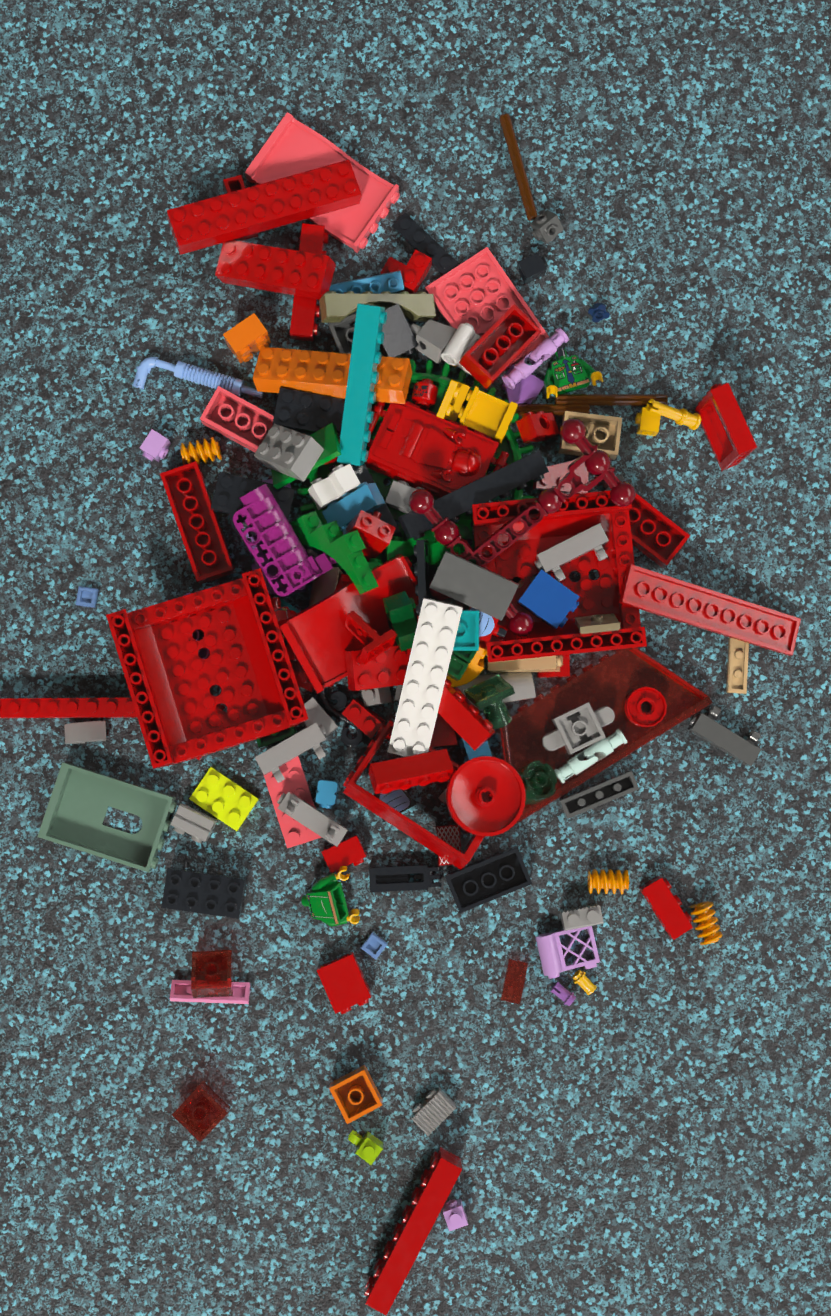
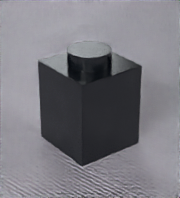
(532, 268)

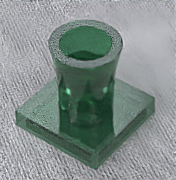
(489, 697)

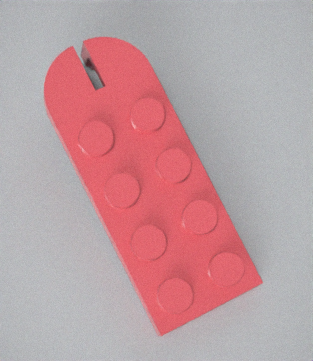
(295, 782)

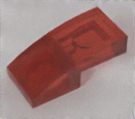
(514, 981)

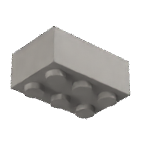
(289, 452)

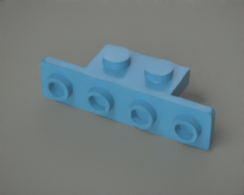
(379, 283)

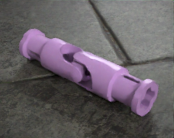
(540, 354)

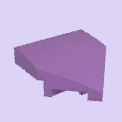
(525, 390)

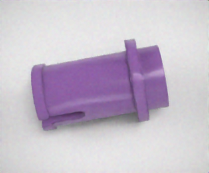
(562, 993)

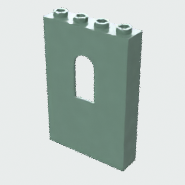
(79, 809)

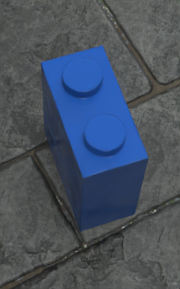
(549, 600)

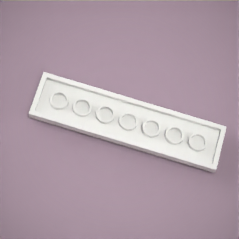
(425, 678)

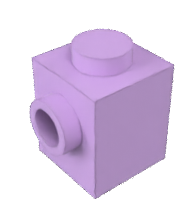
(155, 446)
(454, 1214)

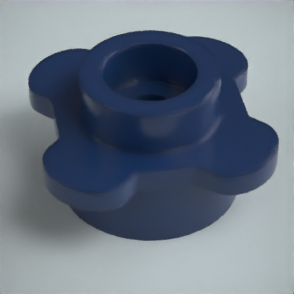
(598, 312)

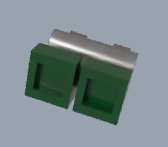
(459, 663)

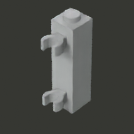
(571, 549)
(292, 748)
(312, 818)

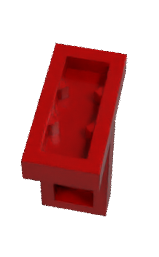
(373, 643)

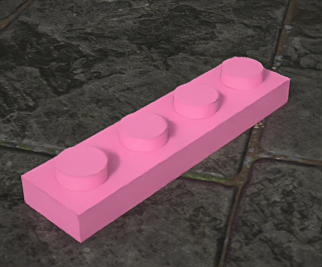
(182, 992)

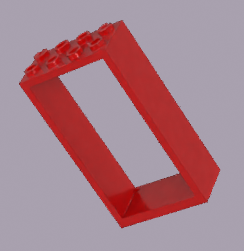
(398, 819)

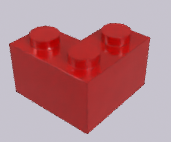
(412, 273)

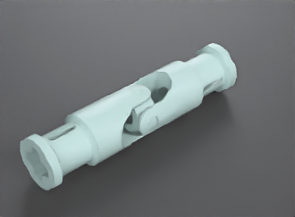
(602, 748)

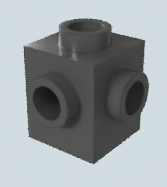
(546, 226)

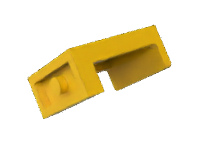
(487, 414)

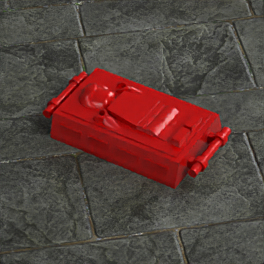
(429, 450)

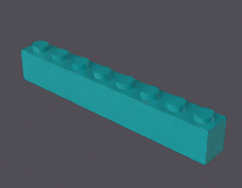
(361, 383)

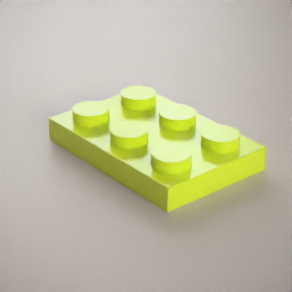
(224, 798)

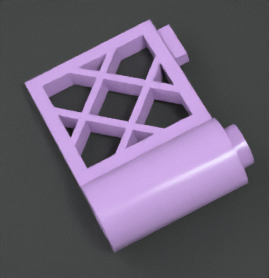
(553, 957)

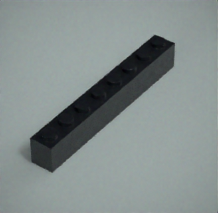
(478, 492)

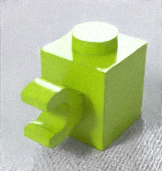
(367, 1147)

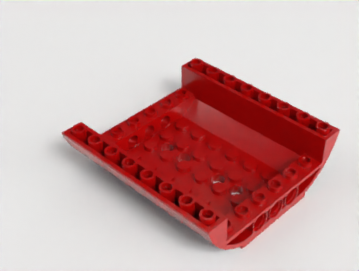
(595, 596)
(174, 684)

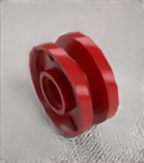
(633, 707)

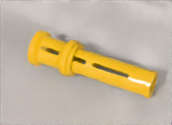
(680, 416)

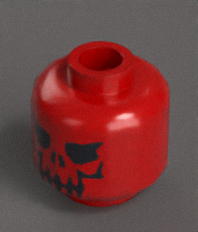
(424, 393)

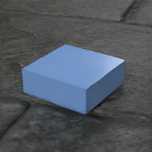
(87, 597)
(374, 945)

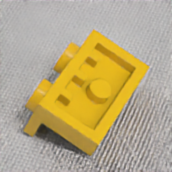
(453, 400)

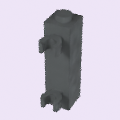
(723, 738)

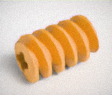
(200, 451)
(609, 881)
(706, 922)

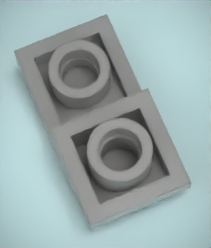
(85, 732)

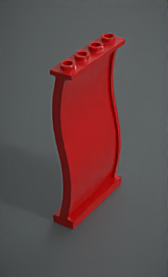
(319, 632)

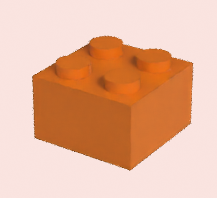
(247, 338)
(355, 1094)

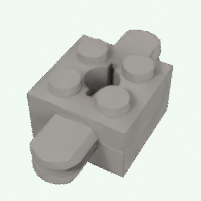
(578, 728)

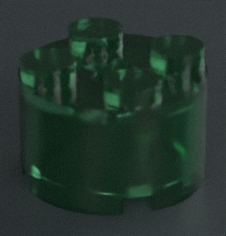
(538, 781)

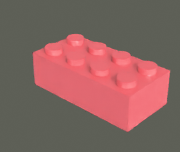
(237, 419)

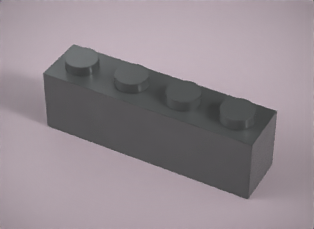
(598, 794)

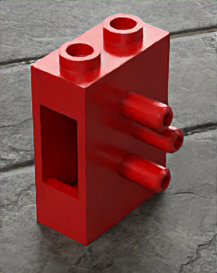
(373, 531)

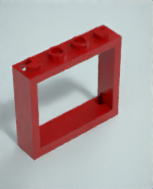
(734, 424)

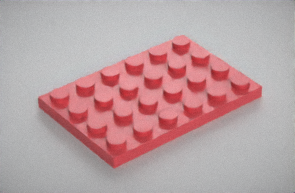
(480, 295)

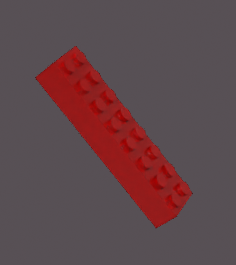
(412, 1231)

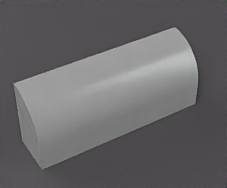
(521, 682)

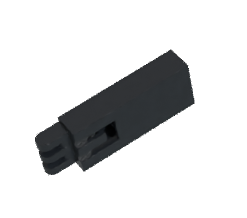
(396, 878)

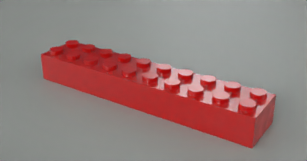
(264, 207)

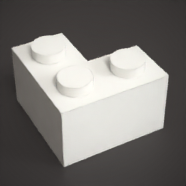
(333, 487)

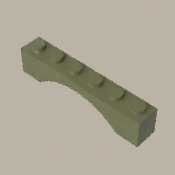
(415, 307)

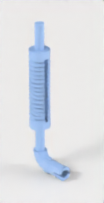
(193, 374)

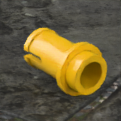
(581, 979)

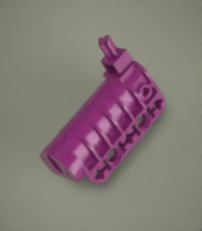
(279, 542)

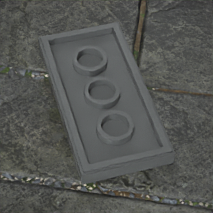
(474, 585)

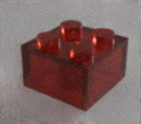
(212, 973)
(201, 1111)

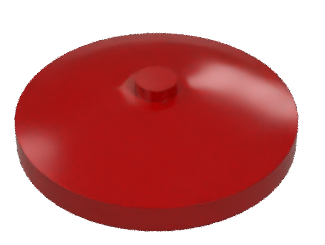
(485, 796)

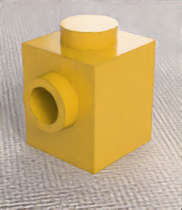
(647, 422)

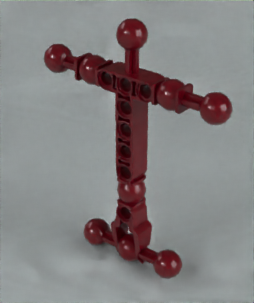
(548, 502)

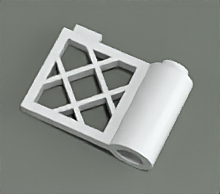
(459, 344)

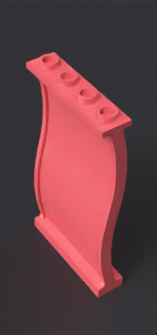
(298, 149)

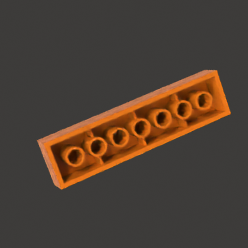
(326, 373)

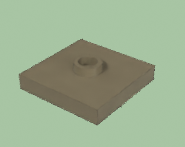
(597, 623)

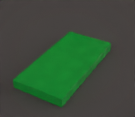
(327, 439)

